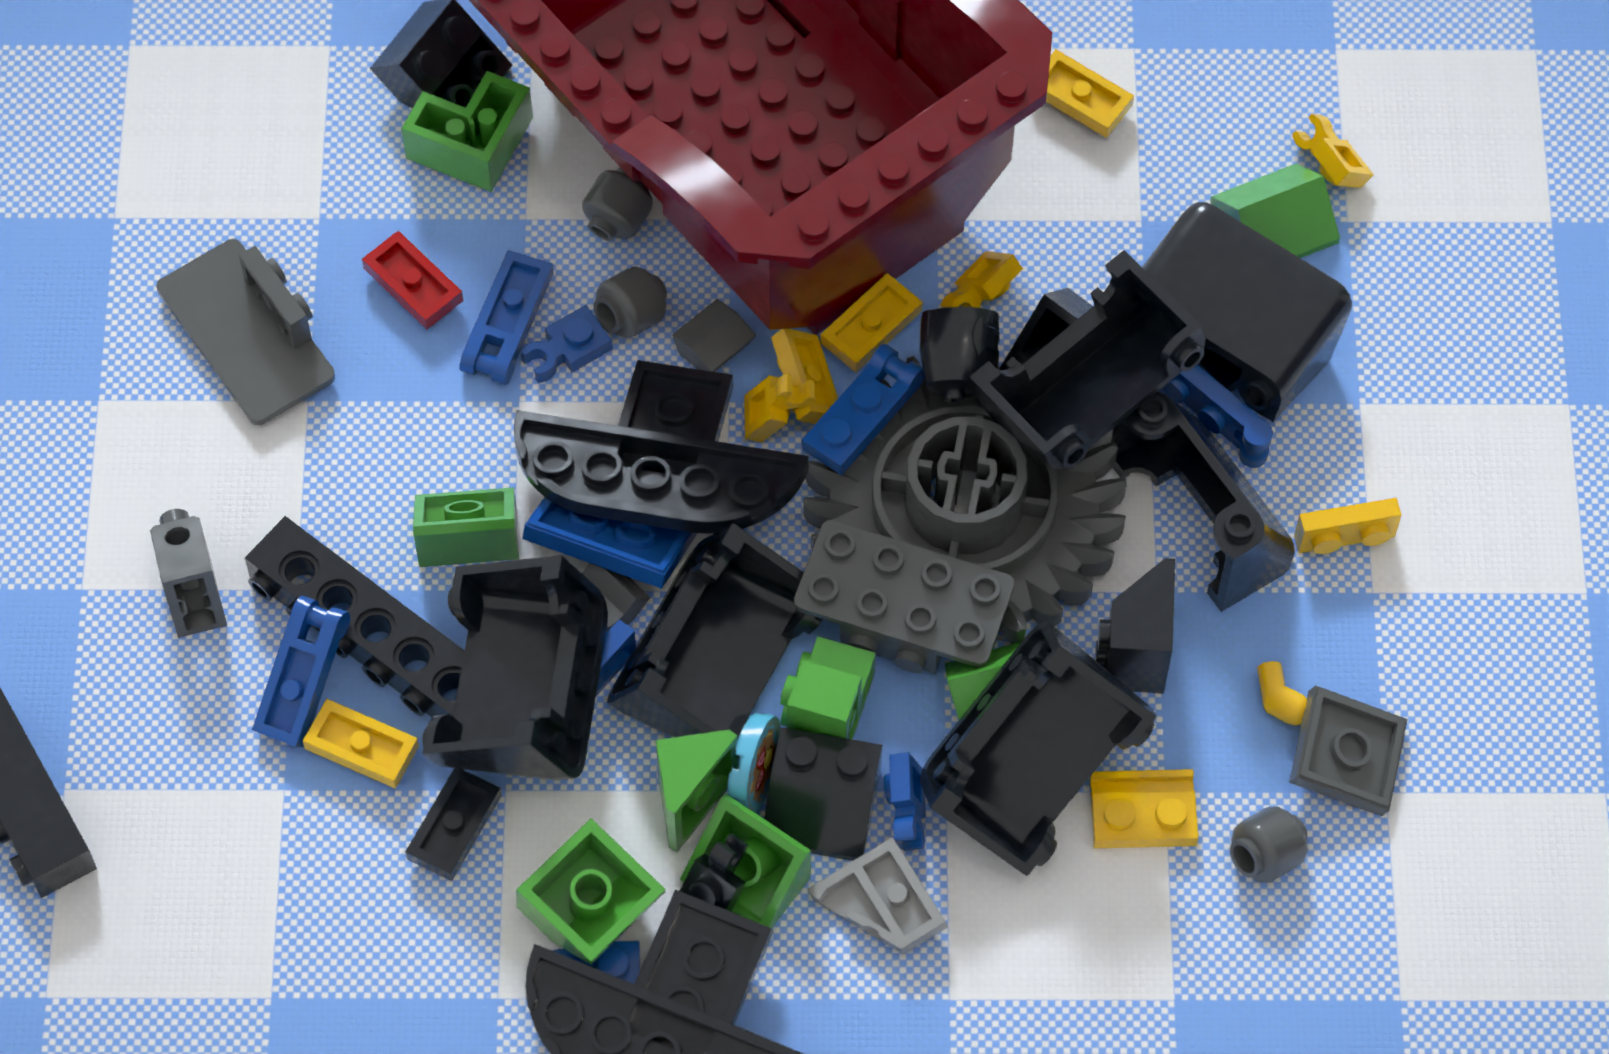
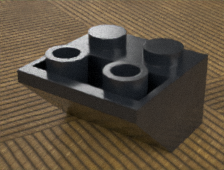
(439, 54)

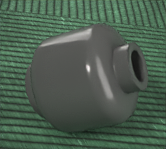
(616, 205)
(630, 302)
(1268, 844)

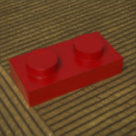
(412, 279)

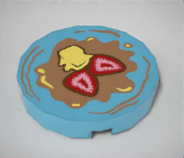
(756, 751)

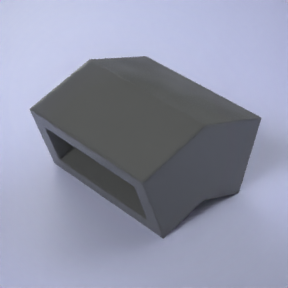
(713, 337)
(621, 594)

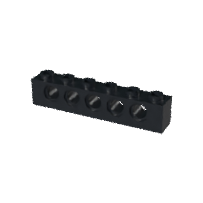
(294, 552)

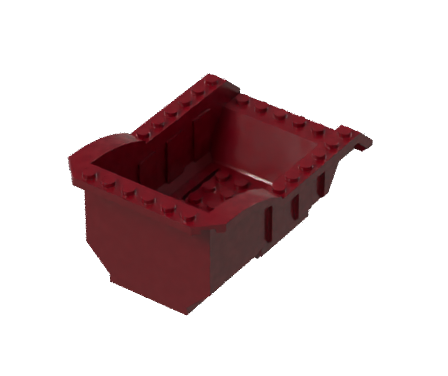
(796, 133)

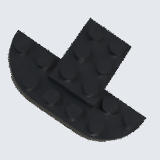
(660, 459)
(680, 1001)

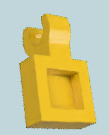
(1337, 157)
(984, 280)
(770, 403)

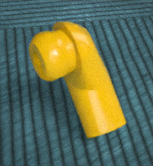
(1276, 697)

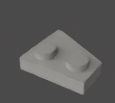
(882, 898)

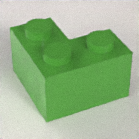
(471, 140)
(828, 689)

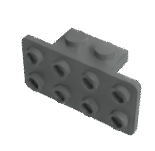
(248, 328)
(903, 598)

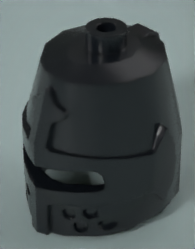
(955, 346)

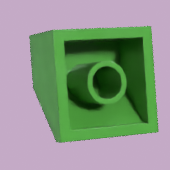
(587, 893)

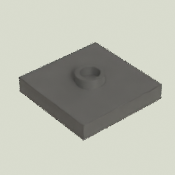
(1348, 751)

